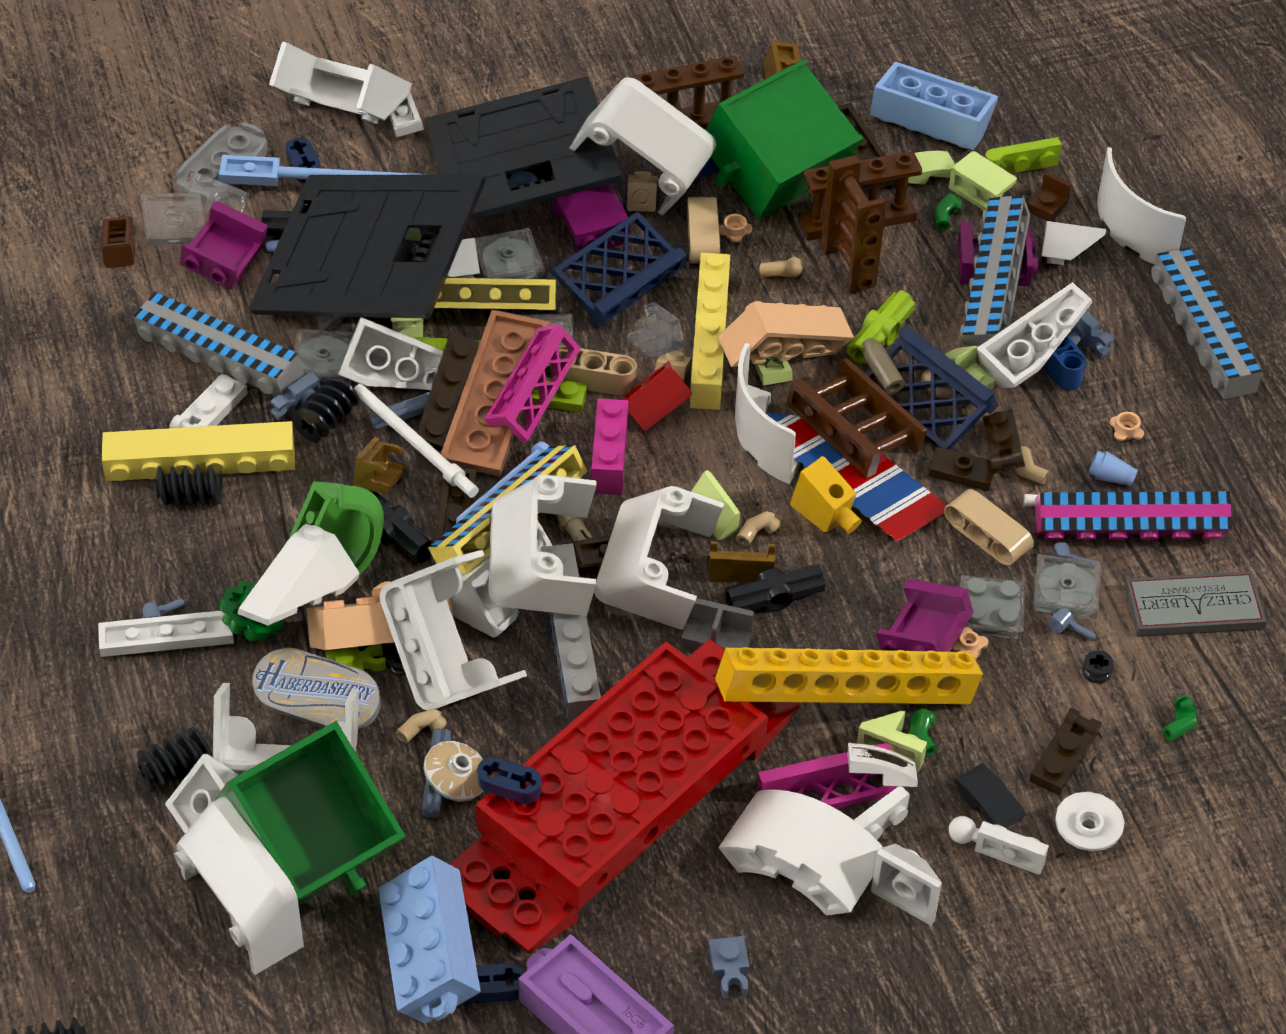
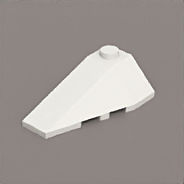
(1032, 339)
(389, 358)
(301, 574)
(473, 601)

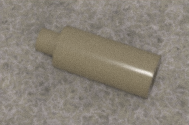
(882, 367)

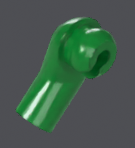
(948, 203)
(1184, 719)
(919, 726)

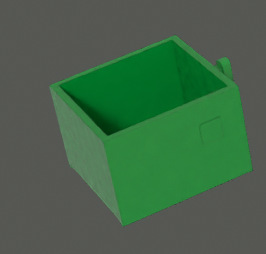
(775, 135)
(316, 813)

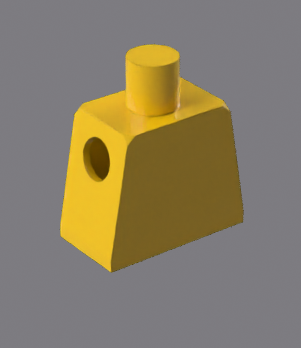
(825, 497)

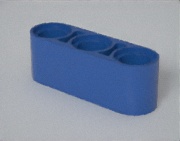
(1066, 365)

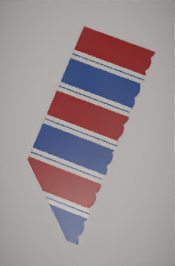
(888, 497)

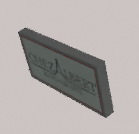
(1195, 603)

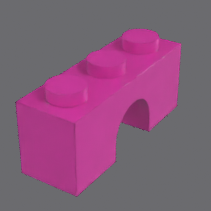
(609, 446)

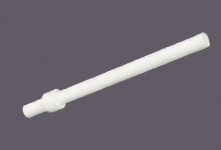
(451, 472)

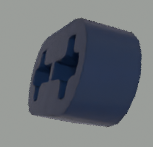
(307, 158)
(509, 780)
(493, 984)

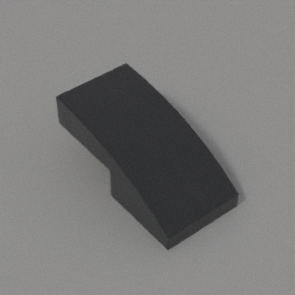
(990, 795)

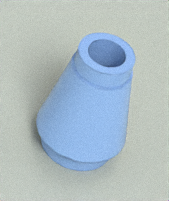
(1112, 469)

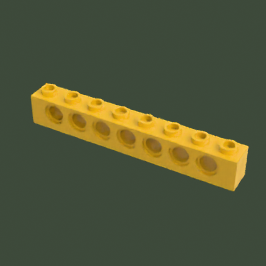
(847, 676)

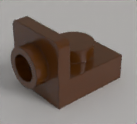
(1050, 197)

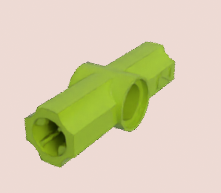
(882, 324)

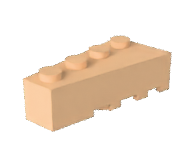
(785, 332)
(349, 625)

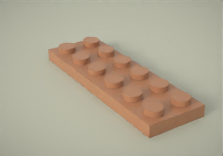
(470, 438)

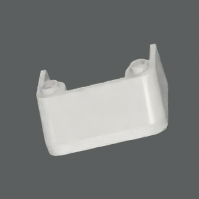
(312, 79)
(653, 131)
(517, 571)
(639, 582)
(429, 638)
(236, 736)
(245, 882)

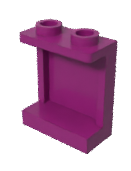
(590, 215)
(224, 245)
(969, 247)
(929, 619)

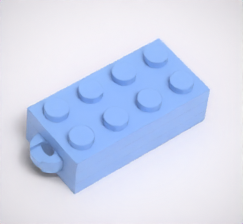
(428, 940)

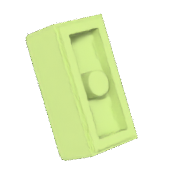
(729, 518)

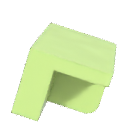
(979, 179)

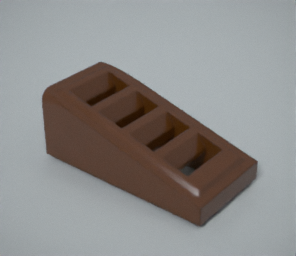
(118, 242)

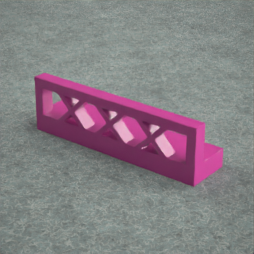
(525, 376)
(824, 773)

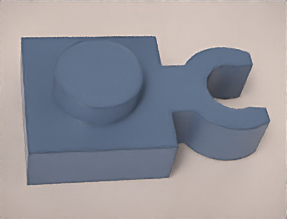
(1092, 336)
(296, 396)
(731, 962)

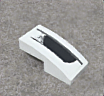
(893, 767)

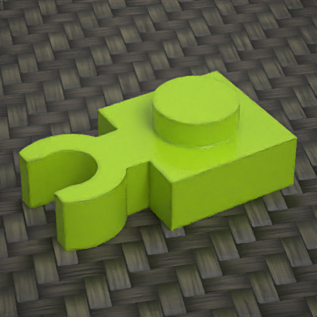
(359, 659)

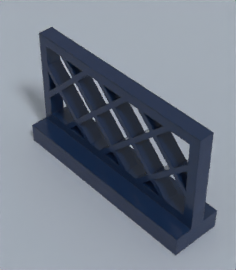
(639, 282)
(949, 375)

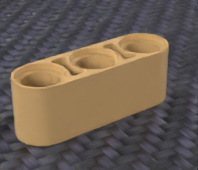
(702, 227)
(601, 371)
(988, 527)

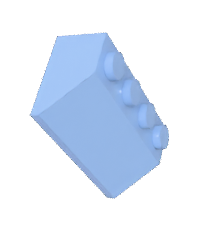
(933, 105)

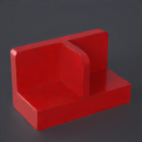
(656, 396)

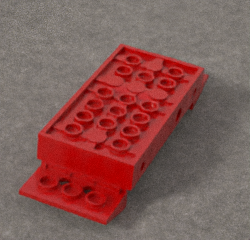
(606, 782)

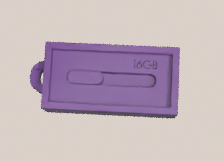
(583, 996)

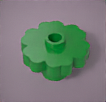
(239, 624)

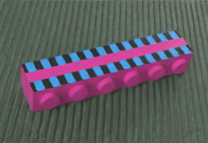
(1133, 514)

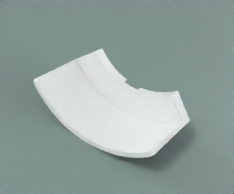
(1134, 220)
(757, 432)
(806, 842)

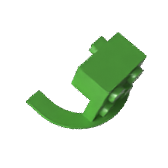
(348, 513)

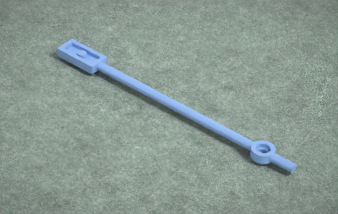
(267, 171)

